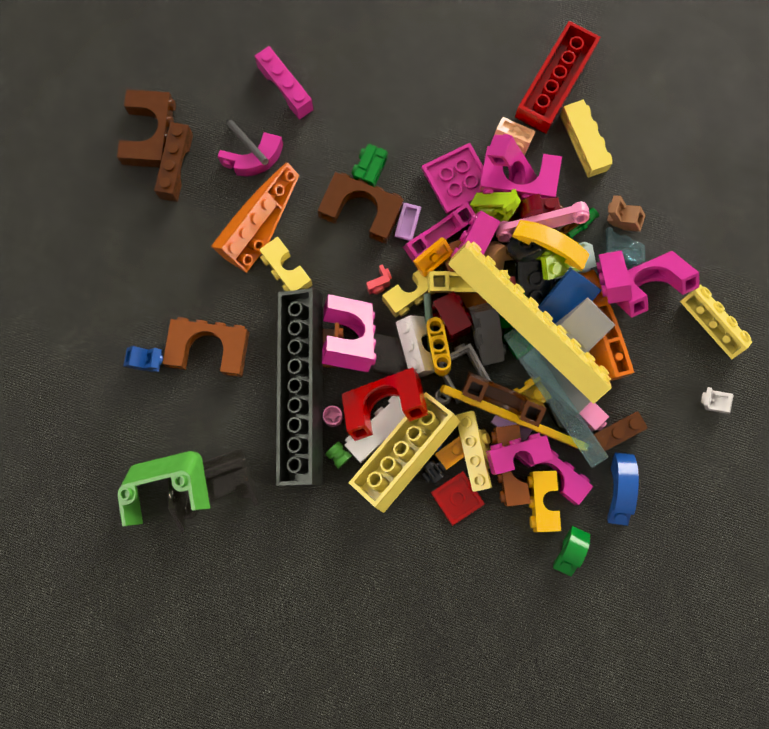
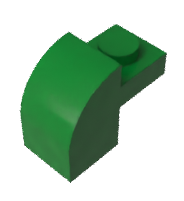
(573, 551)

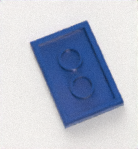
(568, 294)

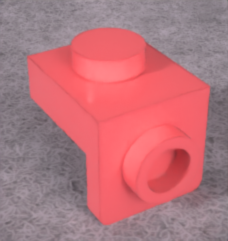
(377, 285)

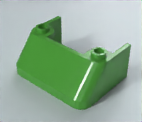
(185, 473)

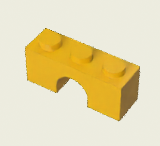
(543, 519)

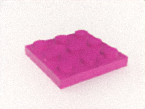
(455, 177)

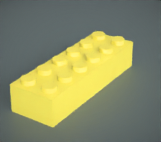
(403, 454)

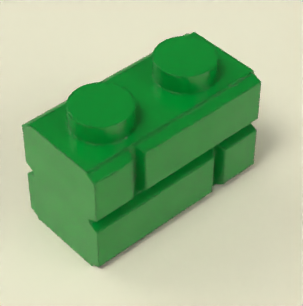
(370, 165)

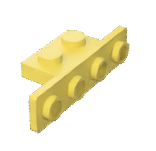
(475, 444)

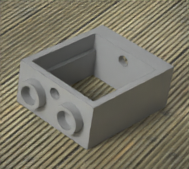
(460, 351)

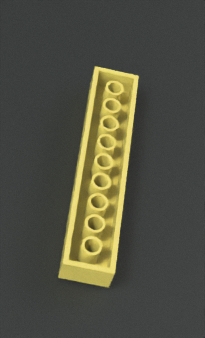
(531, 321)

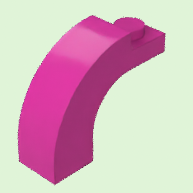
(248, 164)

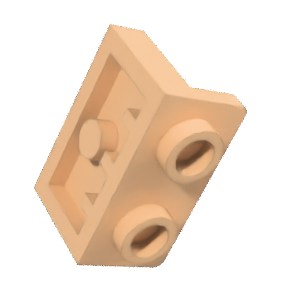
(520, 133)

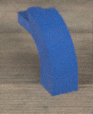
(625, 489)

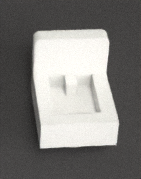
(717, 401)

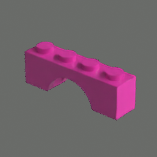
(277, 72)
(507, 153)
(445, 228)
(573, 486)

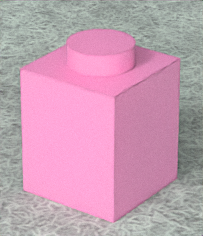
(594, 417)

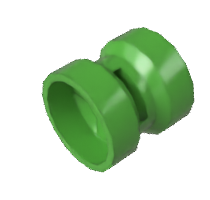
(338, 455)

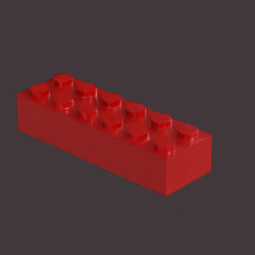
(557, 77)

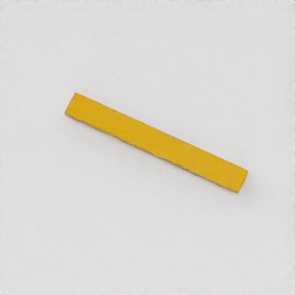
(508, 415)

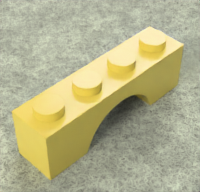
(448, 282)

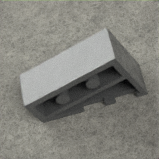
(487, 334)

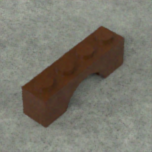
(169, 176)

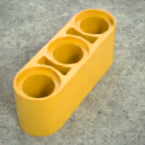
(438, 337)

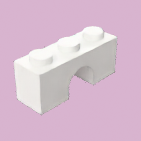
(411, 331)

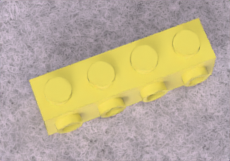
(716, 321)

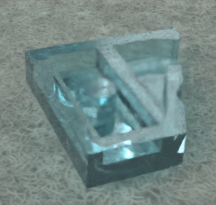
(632, 250)

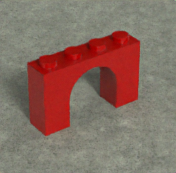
(360, 401)

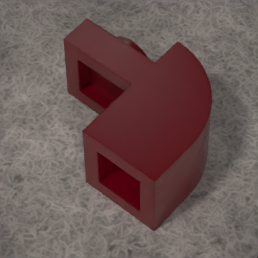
(536, 205)

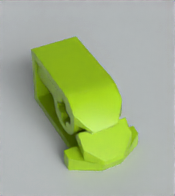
(497, 204)

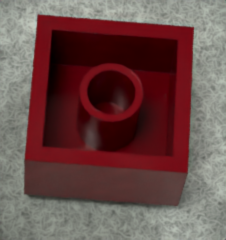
(451, 312)

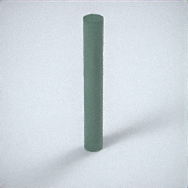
(428, 311)

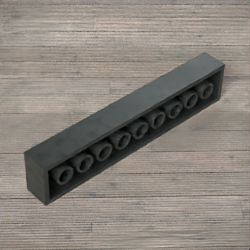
(299, 389)

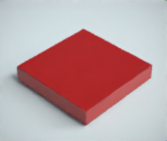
(457, 498)

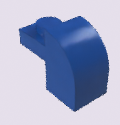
(143, 359)

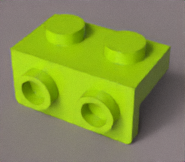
(553, 265)

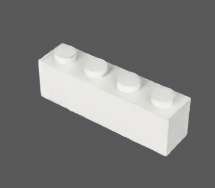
(382, 425)

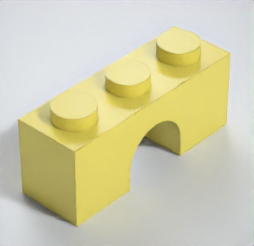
(275, 255)
(401, 301)

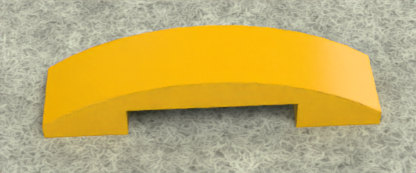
(552, 240)

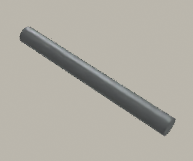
(250, 145)

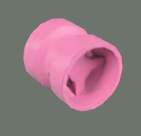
(330, 415)

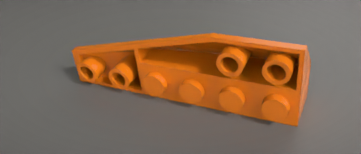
(256, 220)
(611, 349)

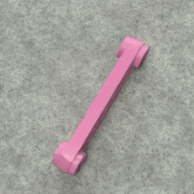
(577, 213)

